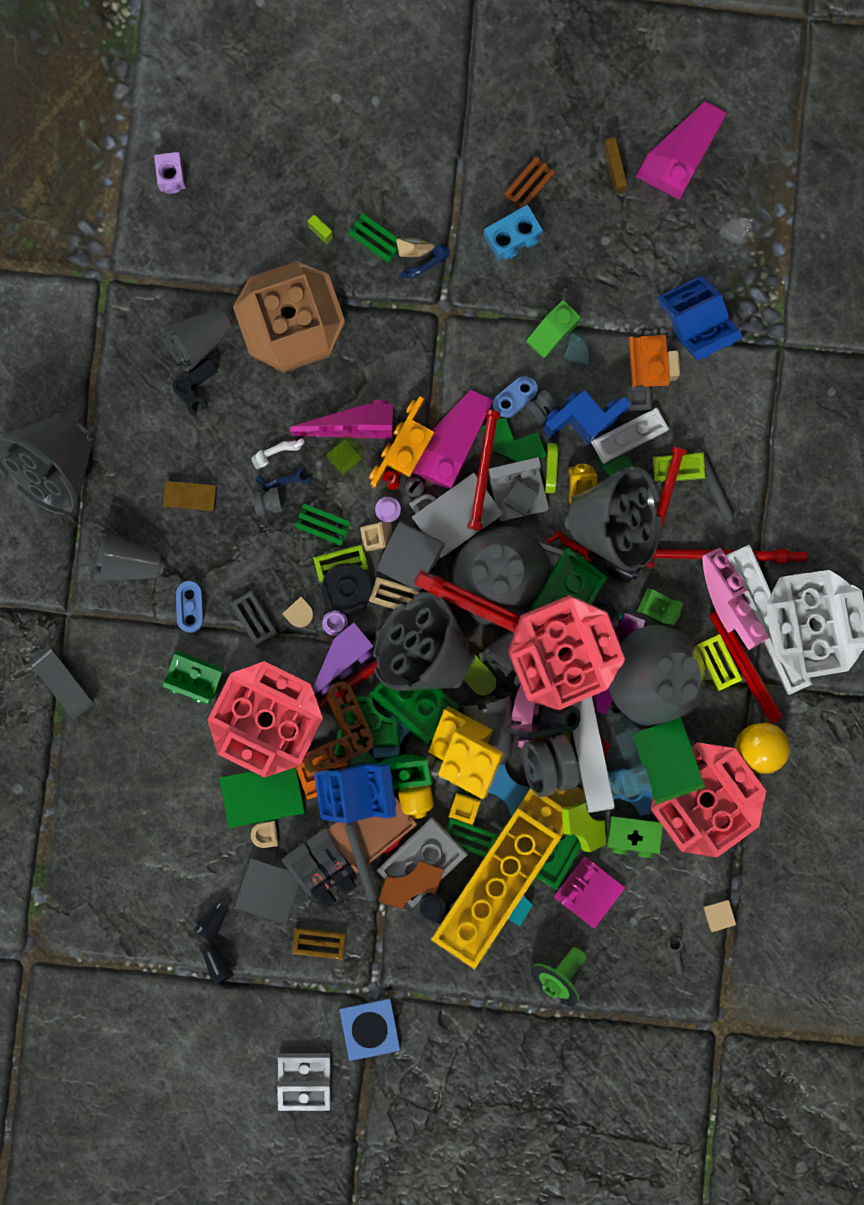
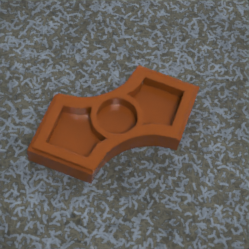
(422, 879)

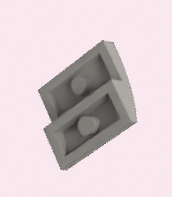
(303, 1081)

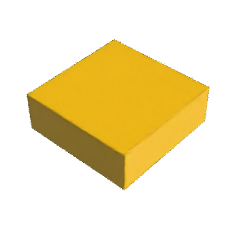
(464, 808)

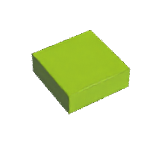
(320, 229)

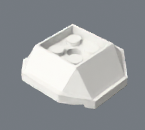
(836, 618)

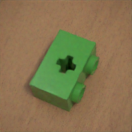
(648, 830)

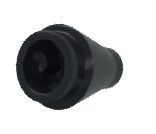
(211, 922)
(217, 965)

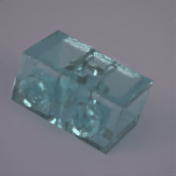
(630, 782)

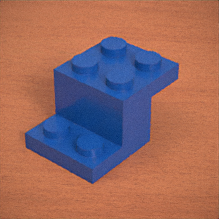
(699, 318)
(585, 416)
(355, 792)

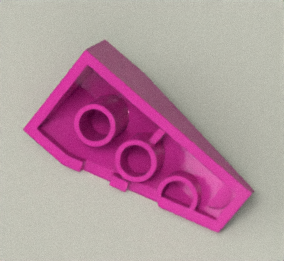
(680, 153)
(359, 422)
(453, 441)

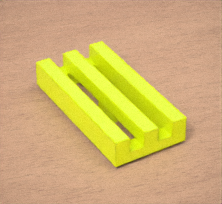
(728, 658)

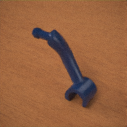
(440, 254)
(284, 480)

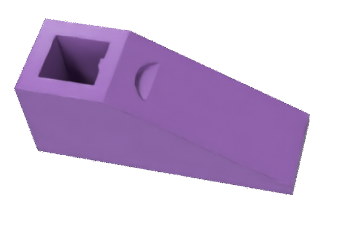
(344, 652)

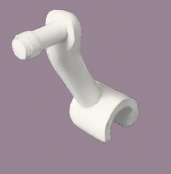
(260, 459)

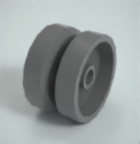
(550, 765)

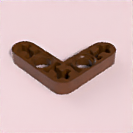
(349, 739)

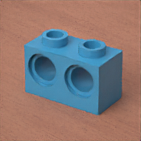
(508, 228)

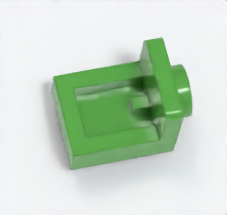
(660, 607)

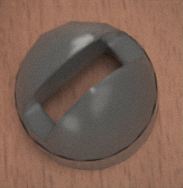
(419, 490)

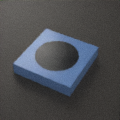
(369, 1029)

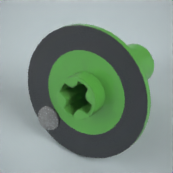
(557, 982)

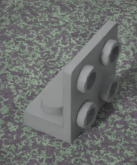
(504, 478)

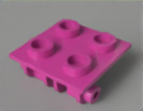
(589, 892)

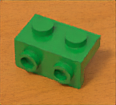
(193, 678)

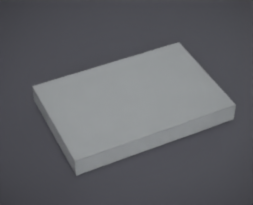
(450, 513)
(428, 844)

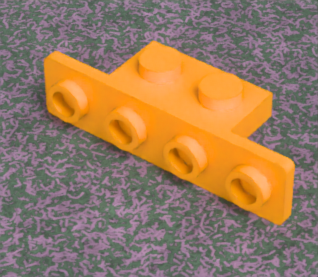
(407, 448)

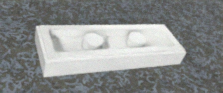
(630, 435)

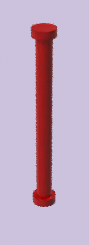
(492, 417)
(669, 486)

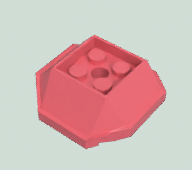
(583, 670)
(237, 714)
(733, 810)

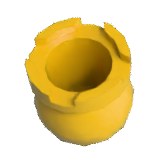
(763, 747)

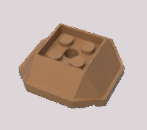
(293, 341)

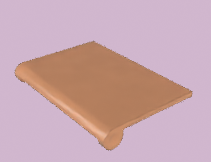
(374, 834)

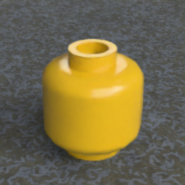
(416, 800)

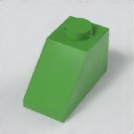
(553, 329)

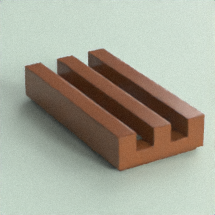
(542, 168)

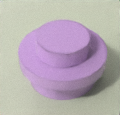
(387, 509)
(334, 622)

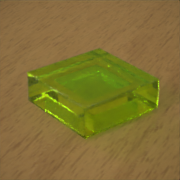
(343, 457)

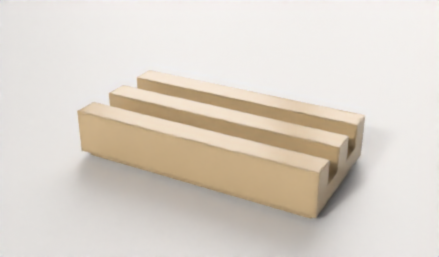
(379, 581)

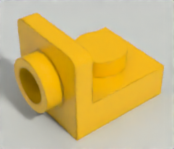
(581, 478)

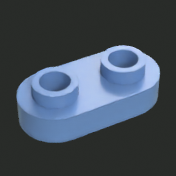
(515, 397)
(188, 607)

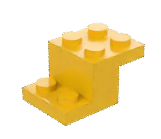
(465, 752)

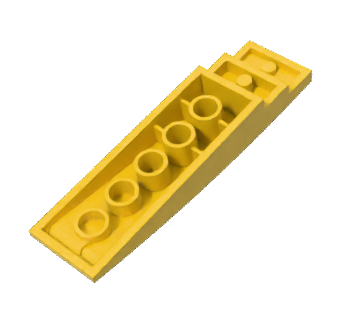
(504, 875)

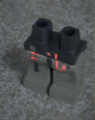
(318, 868)

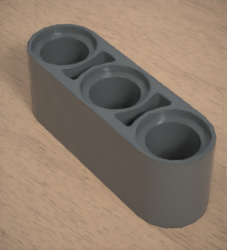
(62, 682)

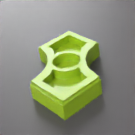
(588, 830)

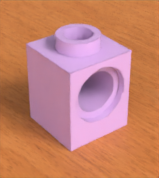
(168, 162)

